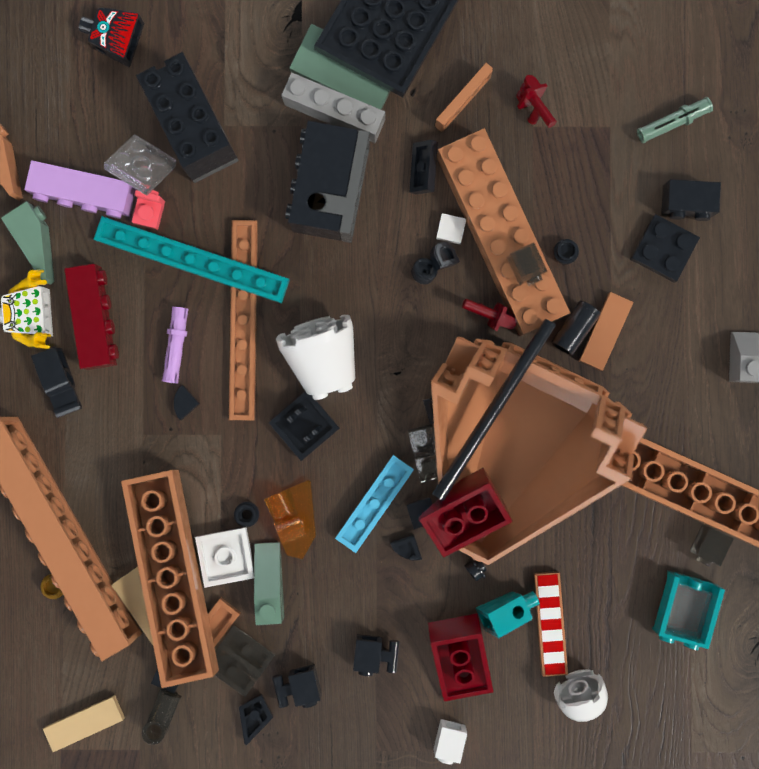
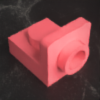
(148, 209)

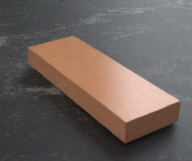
(464, 97)
(605, 331)

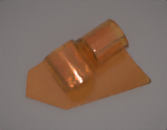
(294, 518)

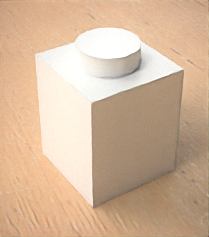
(450, 742)

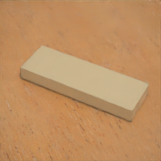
(83, 723)

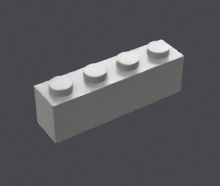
(332, 106)

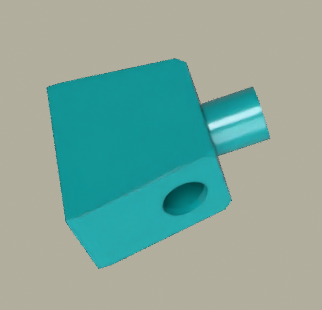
(507, 612)

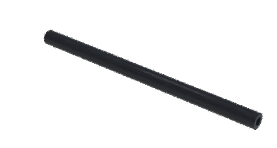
(494, 409)

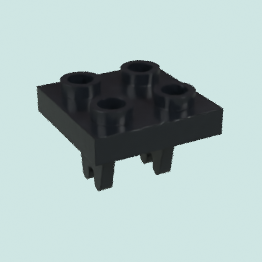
(304, 425)

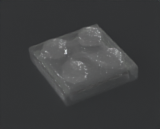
(140, 164)

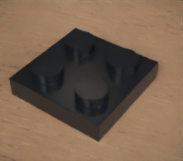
(665, 248)

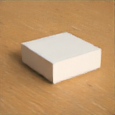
(451, 228)

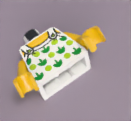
(28, 311)

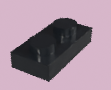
(423, 167)

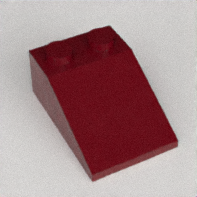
(466, 514)
(460, 657)

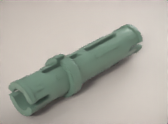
(700, 108)

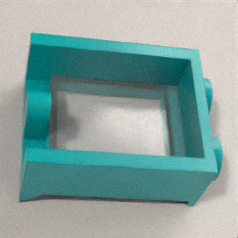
(688, 610)

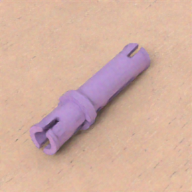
(175, 344)

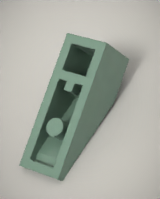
(33, 237)
(268, 584)

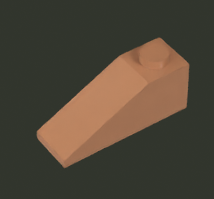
(8, 170)

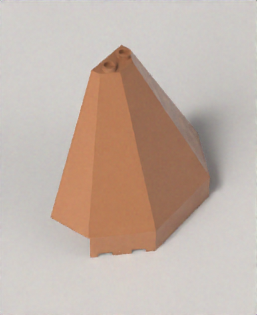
(548, 448)

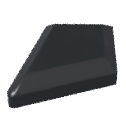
(254, 717)

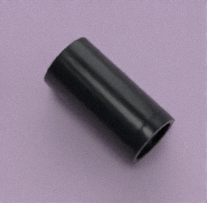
(576, 328)

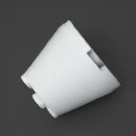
(321, 355)

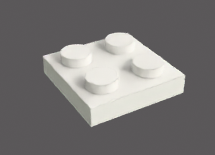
(225, 557)

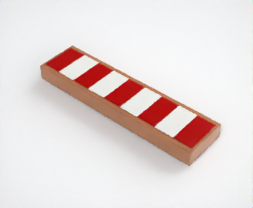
(550, 624)

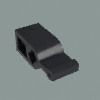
(57, 380)

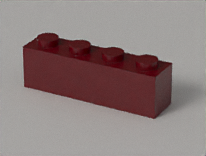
(91, 316)

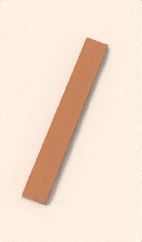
(243, 326)

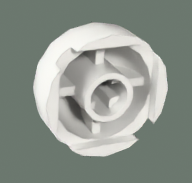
(582, 695)

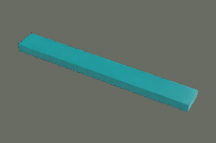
(191, 259)

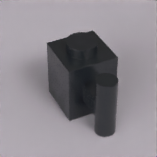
(369, 655)
(302, 685)

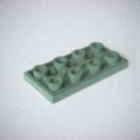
(334, 75)

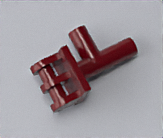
(530, 94)
(497, 316)

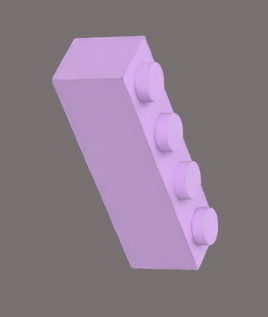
(79, 188)

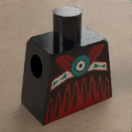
(114, 33)

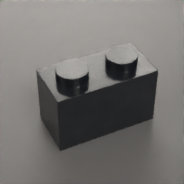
(691, 199)

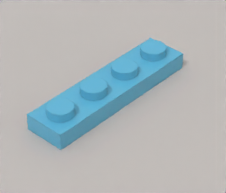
(374, 503)

